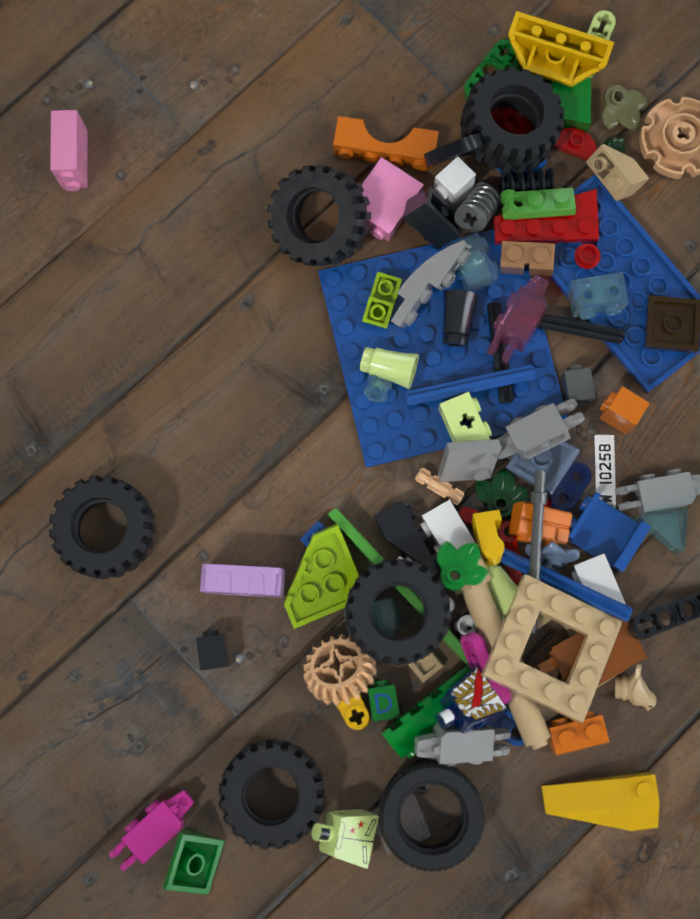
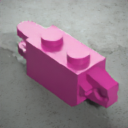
(155, 830)

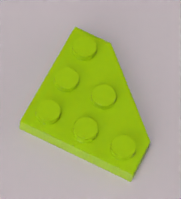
(321, 578)

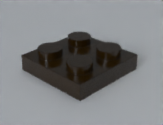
(672, 324)

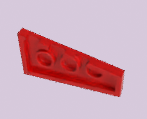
(557, 229)

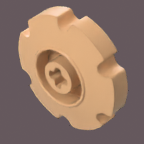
(661, 137)

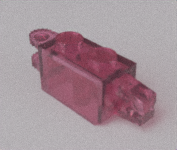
(521, 318)

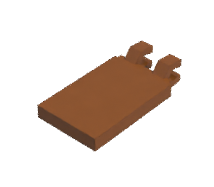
(624, 654)

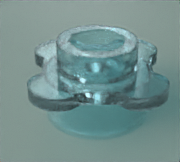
(375, 394)

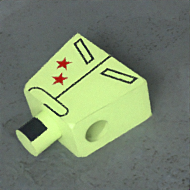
(347, 835)

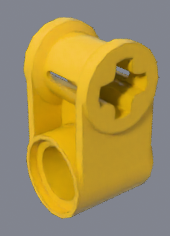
(346, 711)

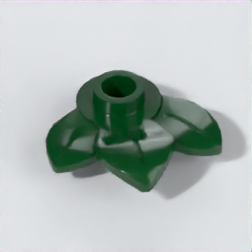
(501, 490)

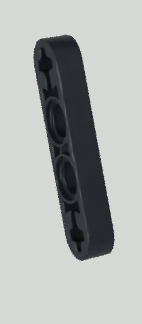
(676, 614)

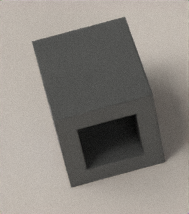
(578, 384)

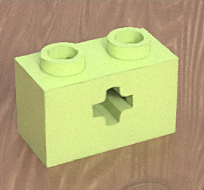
(453, 413)

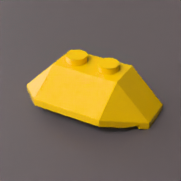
(557, 50)

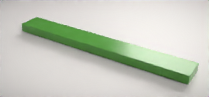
(407, 594)

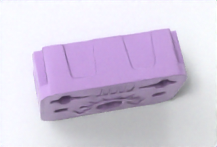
(242, 580)

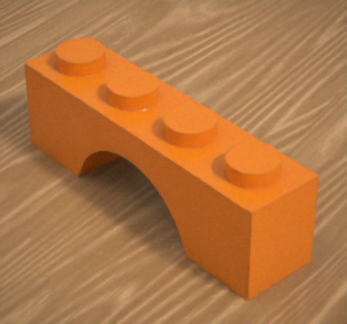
(354, 141)

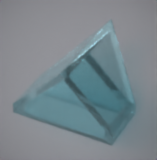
(668, 527)

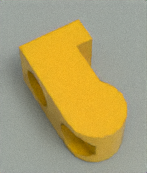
(486, 536)

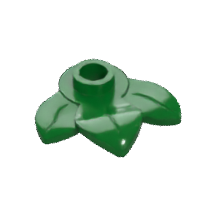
(463, 562)

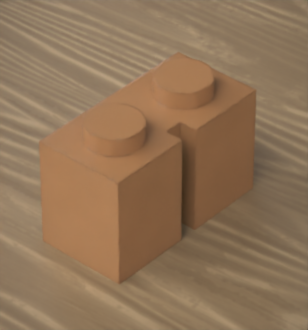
(538, 255)

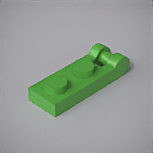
(538, 203)

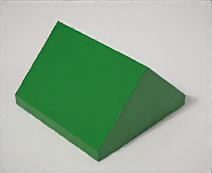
(193, 862)

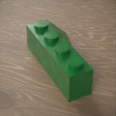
(419, 718)

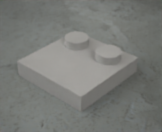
(469, 460)

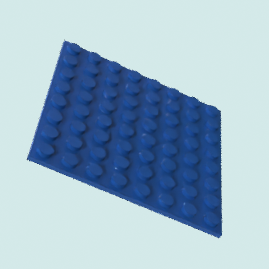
(393, 428)

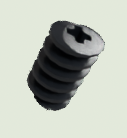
(528, 181)

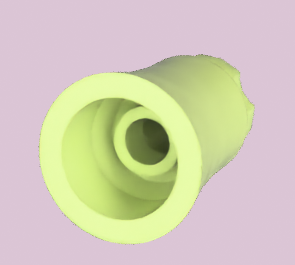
(390, 365)
(501, 588)

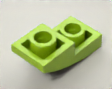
(382, 300)

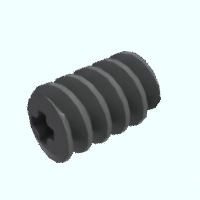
(478, 208)

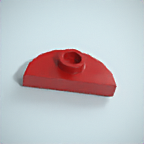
(576, 143)

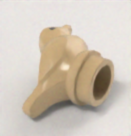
(635, 690)

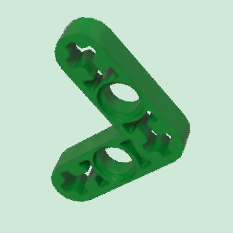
(494, 60)

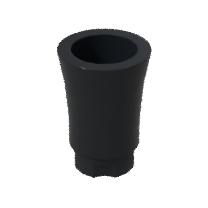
(458, 316)

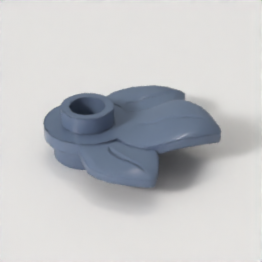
(555, 557)

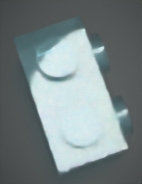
(597, 295)

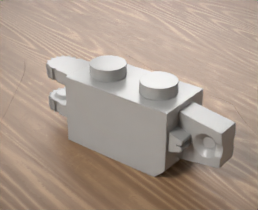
(539, 430)
(661, 493)
(453, 747)

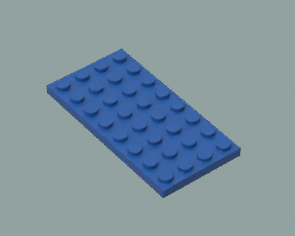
(646, 272)

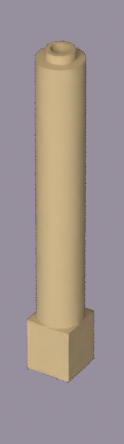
(488, 624)

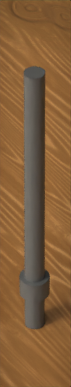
(538, 498)

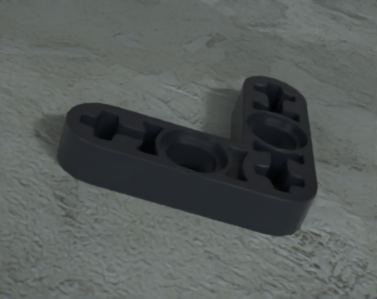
(453, 150)

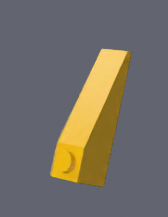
(614, 801)

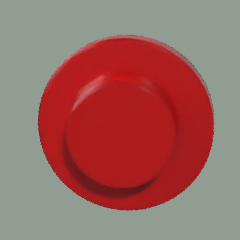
(587, 256)

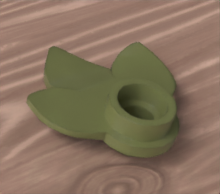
(624, 111)

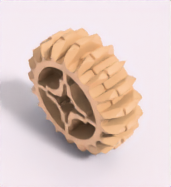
(324, 667)

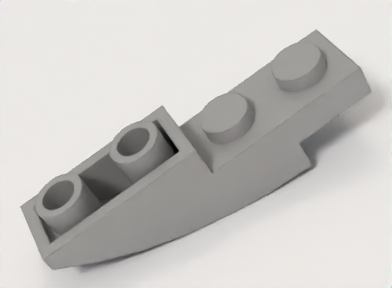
(435, 272)

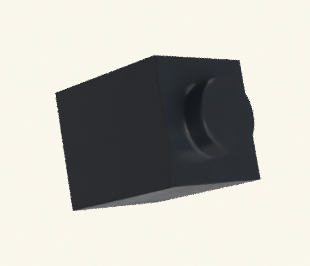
(212, 650)

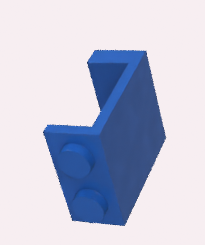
(606, 531)

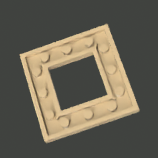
(504, 659)

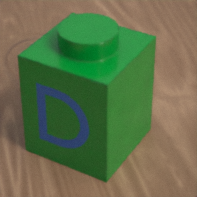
(383, 701)

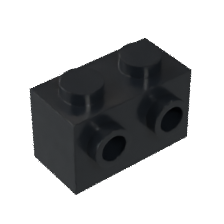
(432, 217)

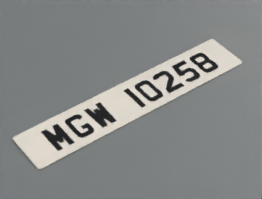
(605, 468)

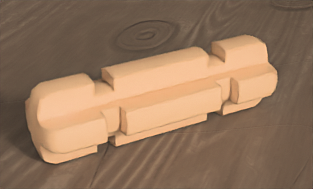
(443, 489)

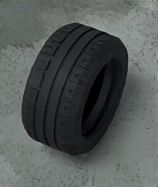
(441, 855)

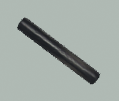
(582, 328)
(505, 393)

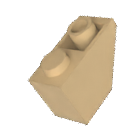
(617, 172)

